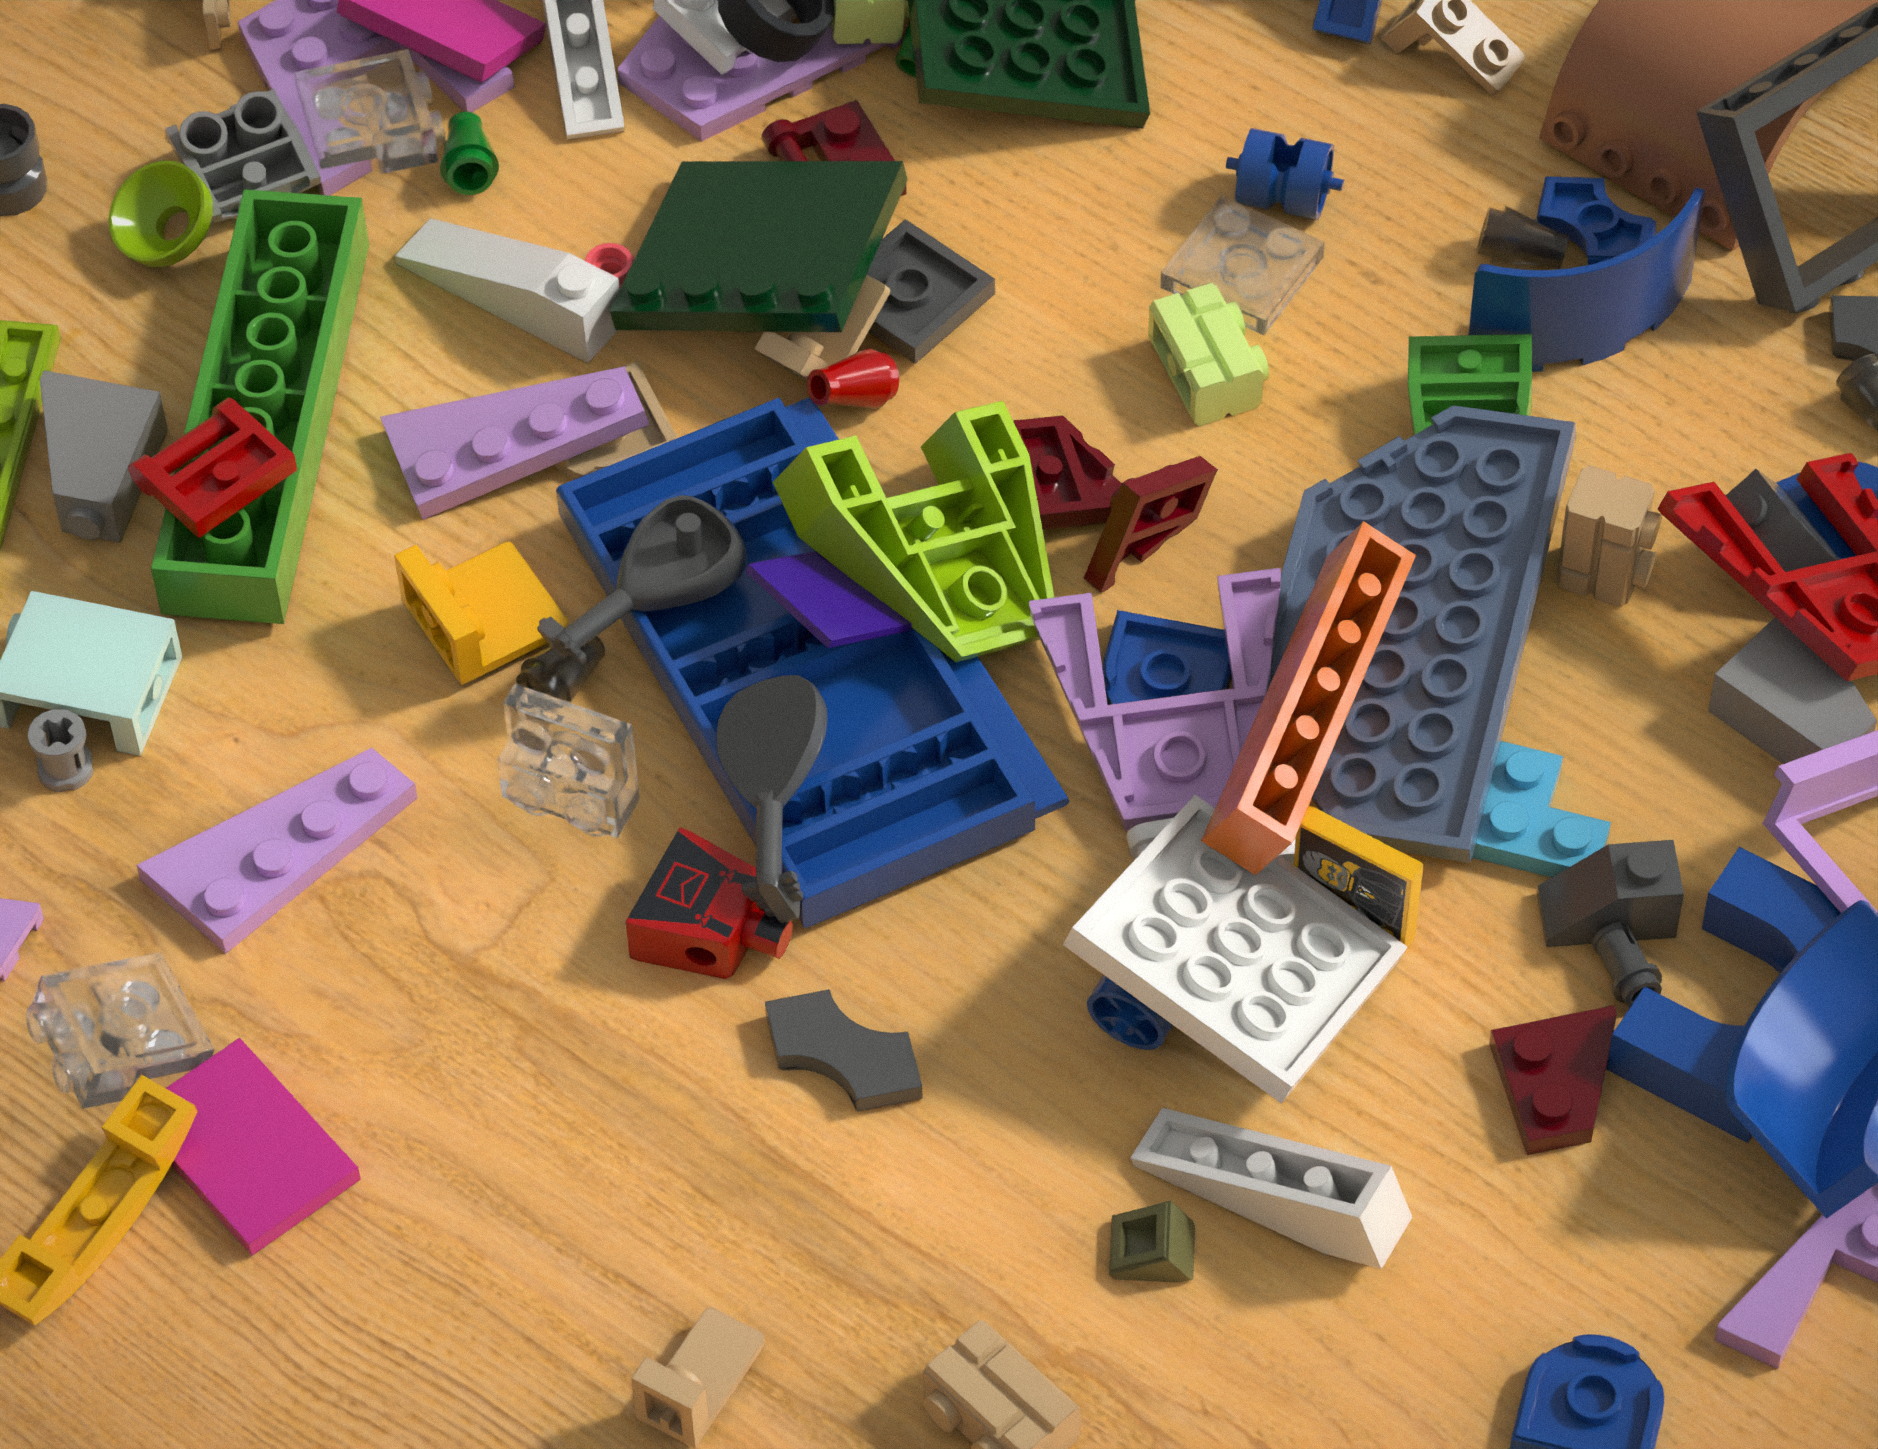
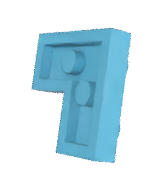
(1522, 827)

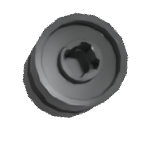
(21, 167)

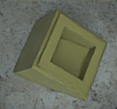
(1152, 1244)

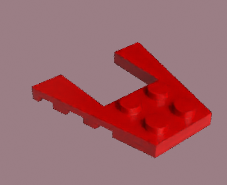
(1824, 604)

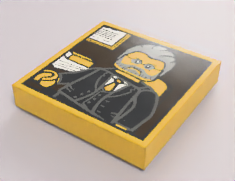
(1361, 872)

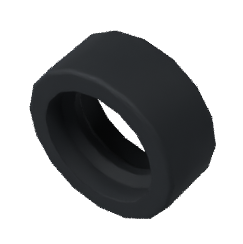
(769, 35)

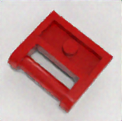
(221, 478)

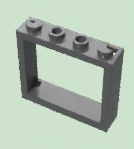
(1731, 140)

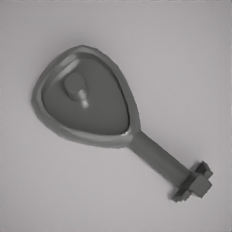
(672, 560)
(767, 749)

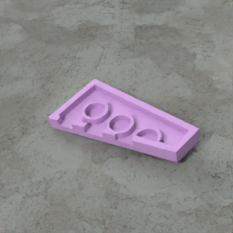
(500, 437)
(269, 854)

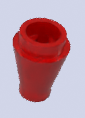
(856, 381)

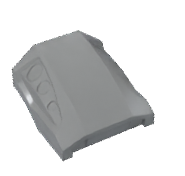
(243, 149)

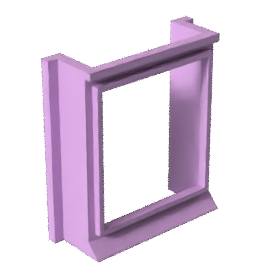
(1816, 788)

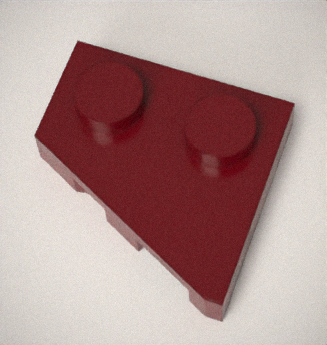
(1068, 474)
(1147, 514)
(1555, 1075)

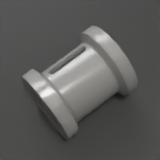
(65, 738)

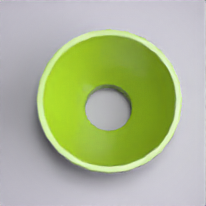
(148, 202)

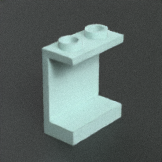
(90, 662)

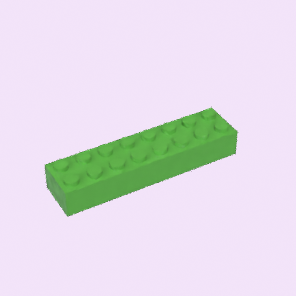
(280, 356)

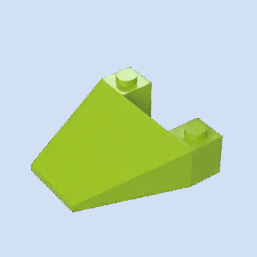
(944, 556)

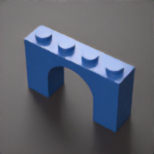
(1689, 1055)

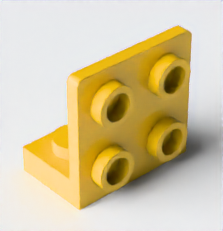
(478, 609)

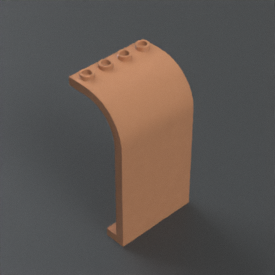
(1646, 69)

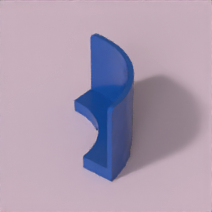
(1590, 307)
(1810, 1064)

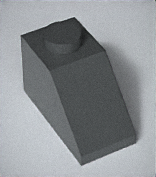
(1780, 523)
(1615, 884)

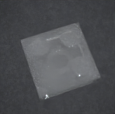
(1247, 258)

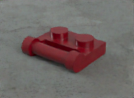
(834, 135)

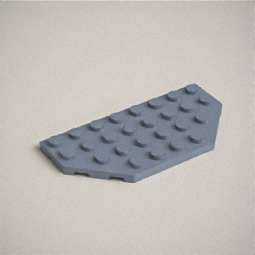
(1430, 714)

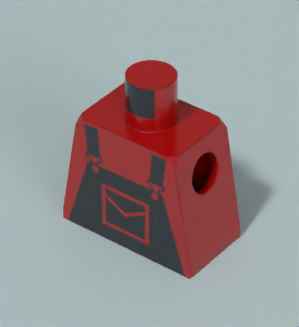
(698, 916)

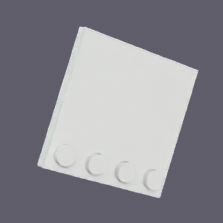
(1234, 958)

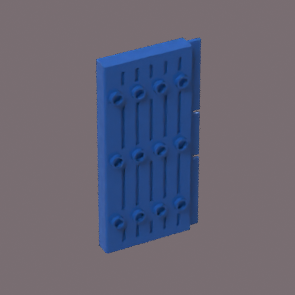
(916, 747)

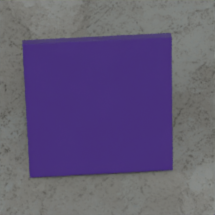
(826, 599)

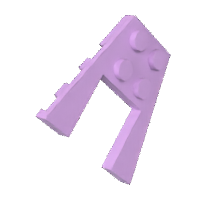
(311, 35)
(702, 101)
(1174, 746)
(1775, 1307)

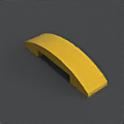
(99, 1205)

